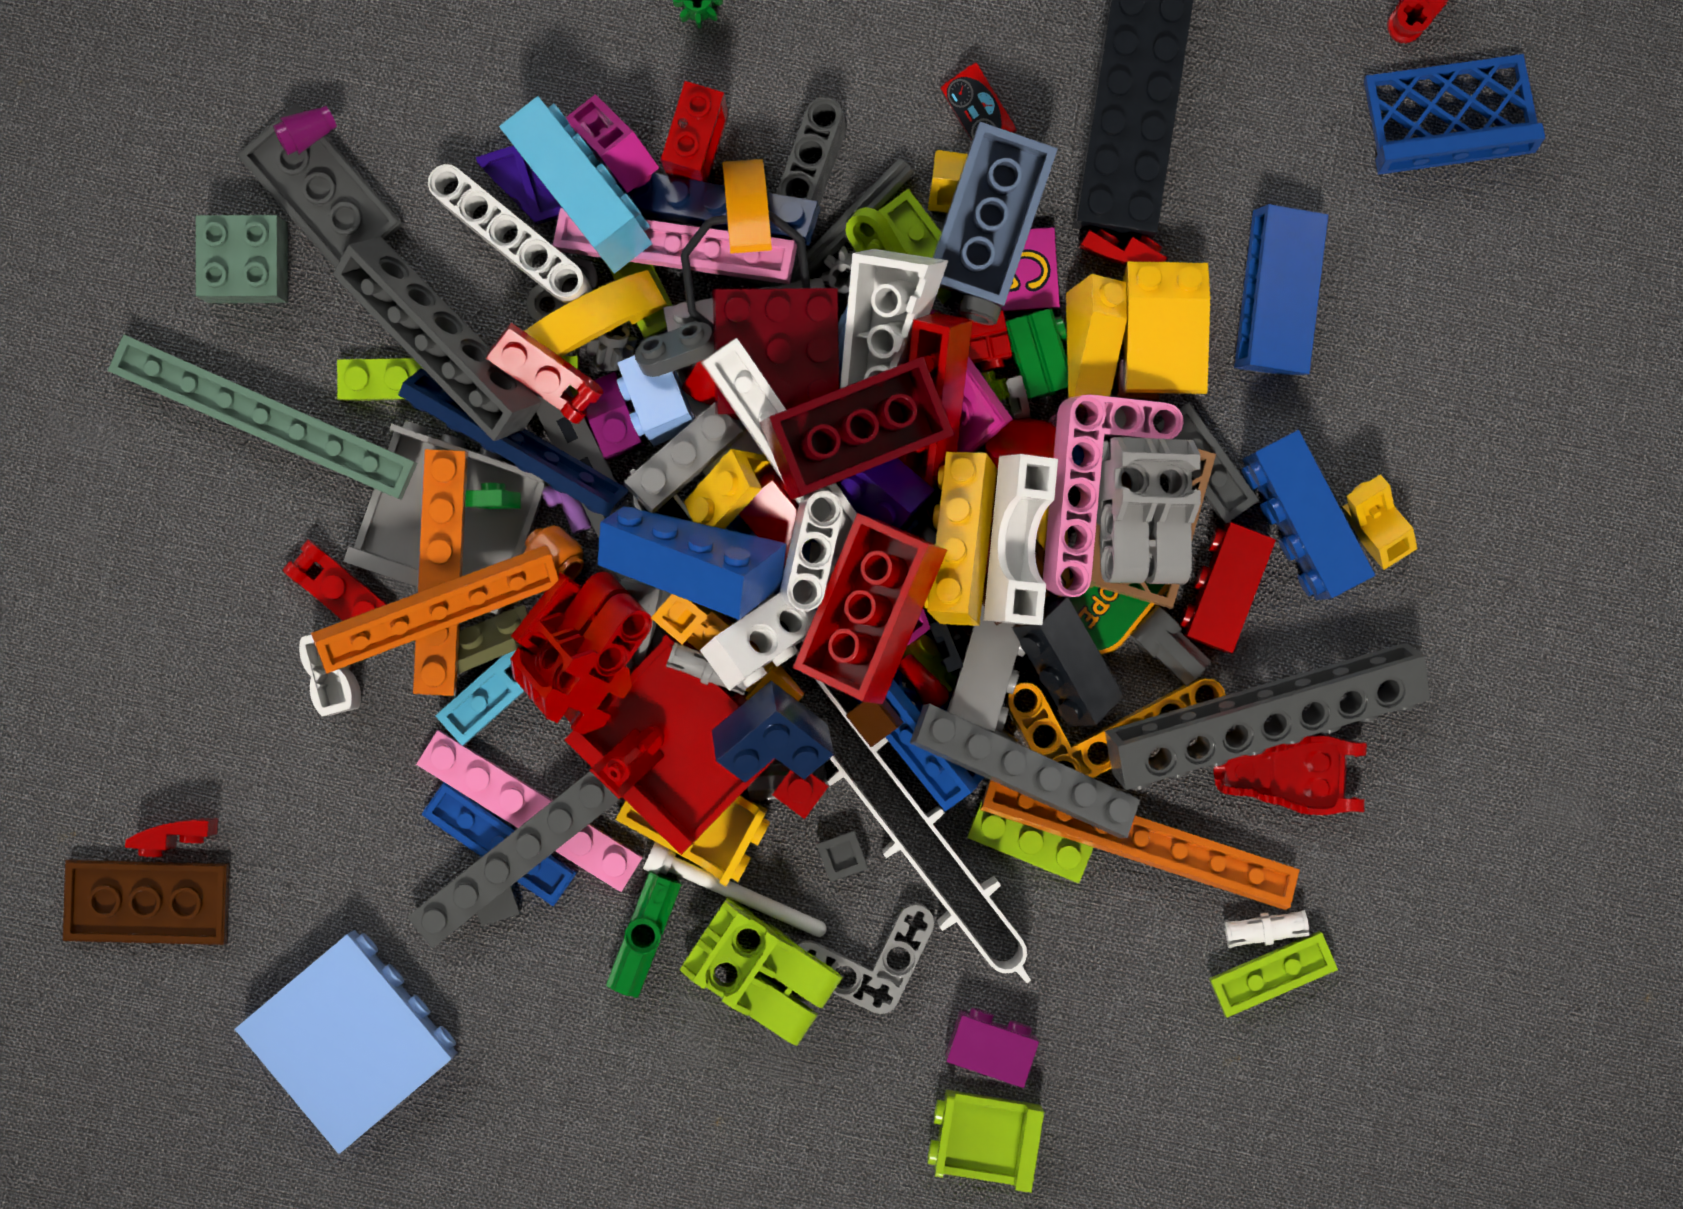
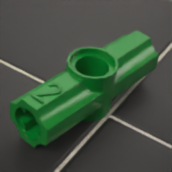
(635, 958)

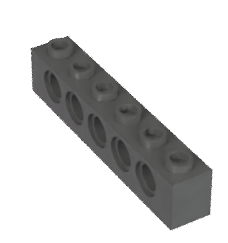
(435, 337)

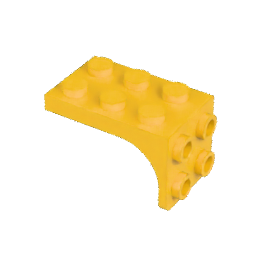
(721, 845)

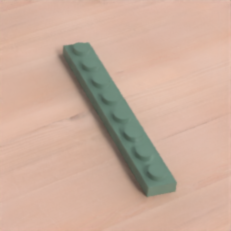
(262, 417)

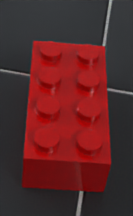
(869, 609)

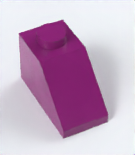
(612, 421)

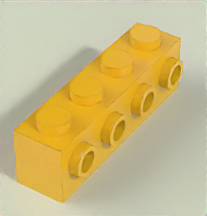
(964, 531)

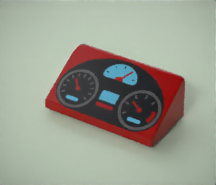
(975, 101)

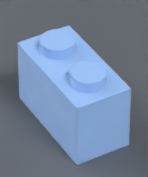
(658, 402)

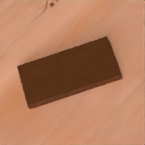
(146, 901)

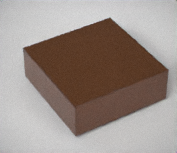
(874, 721)

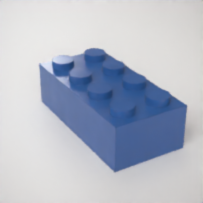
(1307, 517)

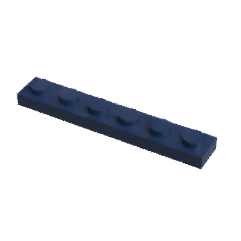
(697, 201)
(522, 448)

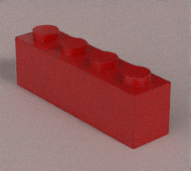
(945, 348)

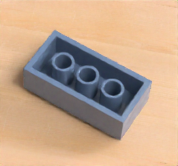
(992, 212)

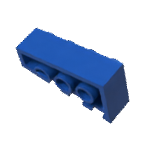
(692, 560)

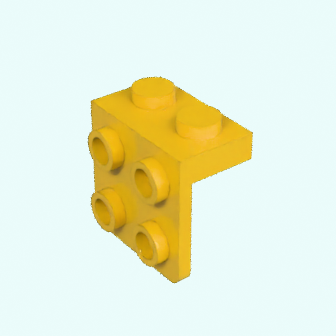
(727, 488)

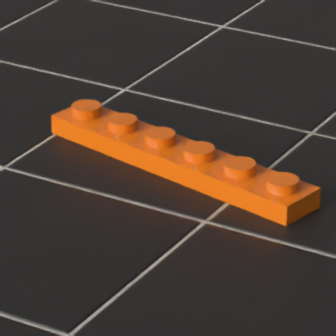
(440, 562)
(435, 609)

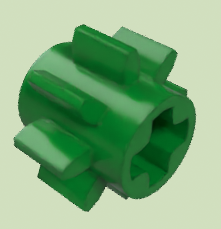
(698, 14)

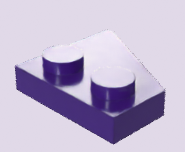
(520, 184)

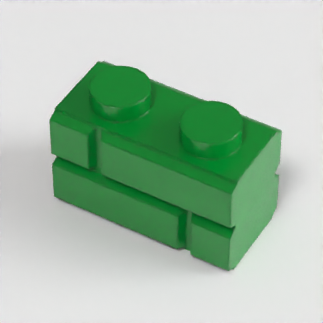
(1039, 353)

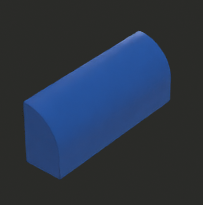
(1281, 290)

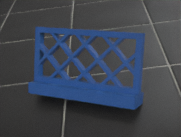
(1460, 146)
(942, 778)

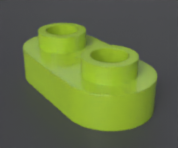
(866, 238)

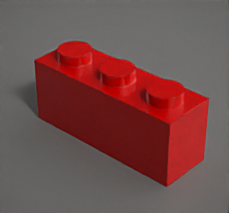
(1227, 587)

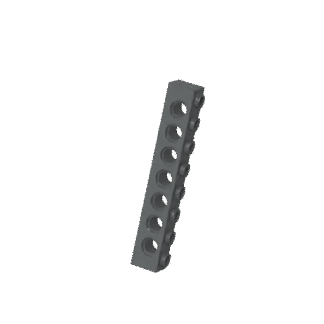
(1248, 709)

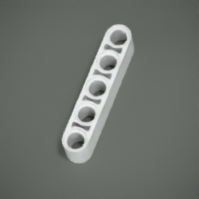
(496, 223)

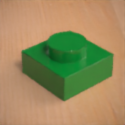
(493, 497)

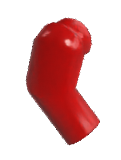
(926, 685)

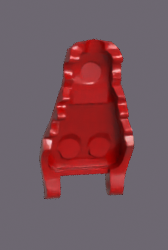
(1297, 776)

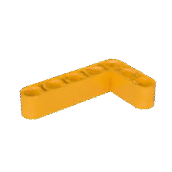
(1077, 753)

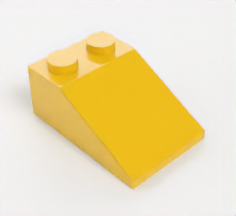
(1167, 327)

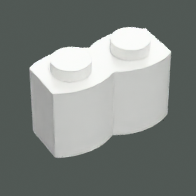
(332, 691)

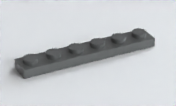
(1024, 771)
(512, 859)

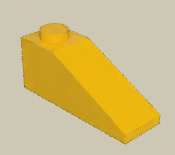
(1094, 334)

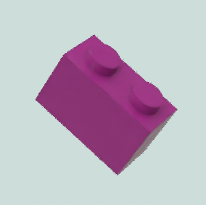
(992, 1047)

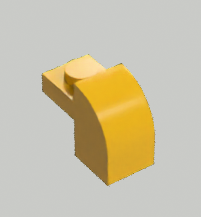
(1379, 523)

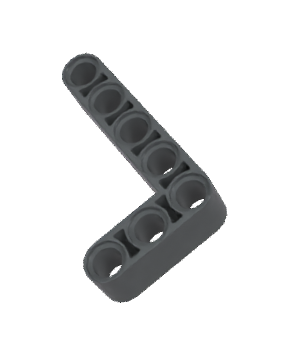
(808, 176)

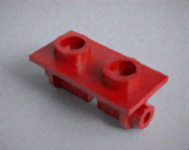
(630, 760)

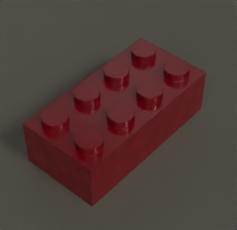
(856, 428)

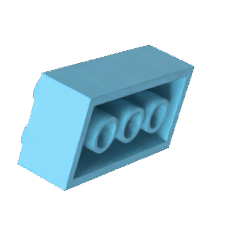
(578, 182)

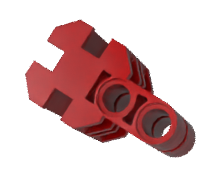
(584, 654)

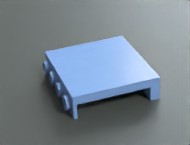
(347, 1040)

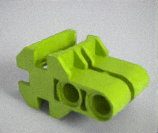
(753, 991)

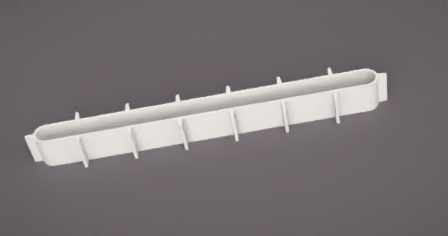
(950, 916)

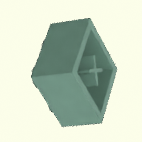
(241, 259)

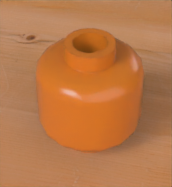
(565, 550)

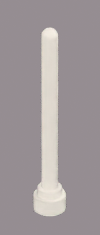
(664, 860)

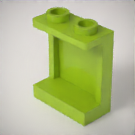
(986, 1139)

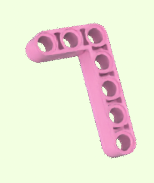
(1087, 476)

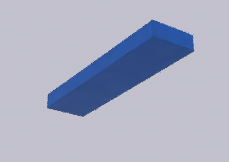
(483, 831)

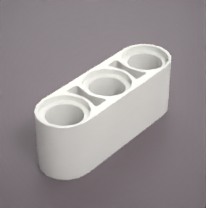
(825, 534)

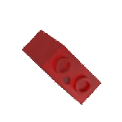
(696, 139)

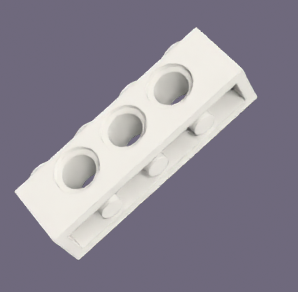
(731, 650)

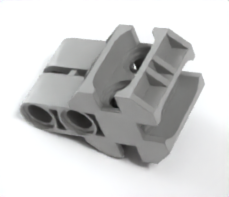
(1144, 528)

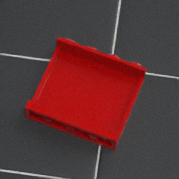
(687, 785)

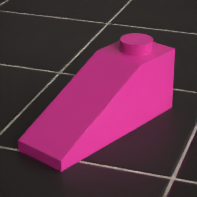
(613, 143)

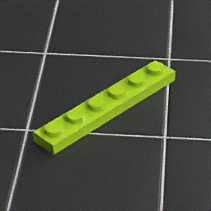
(384, 377)

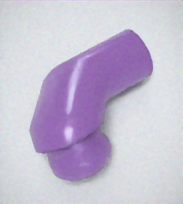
(572, 509)

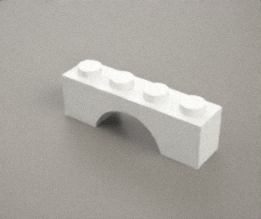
(1022, 495)

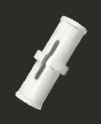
(1266, 929)

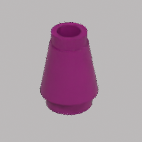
(303, 129)

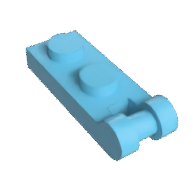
(481, 701)

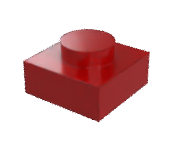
(800, 793)

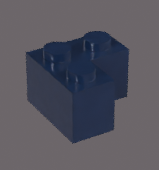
(771, 728)

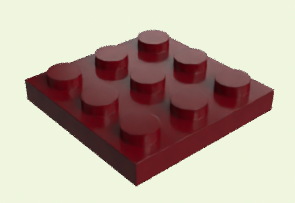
(786, 335)

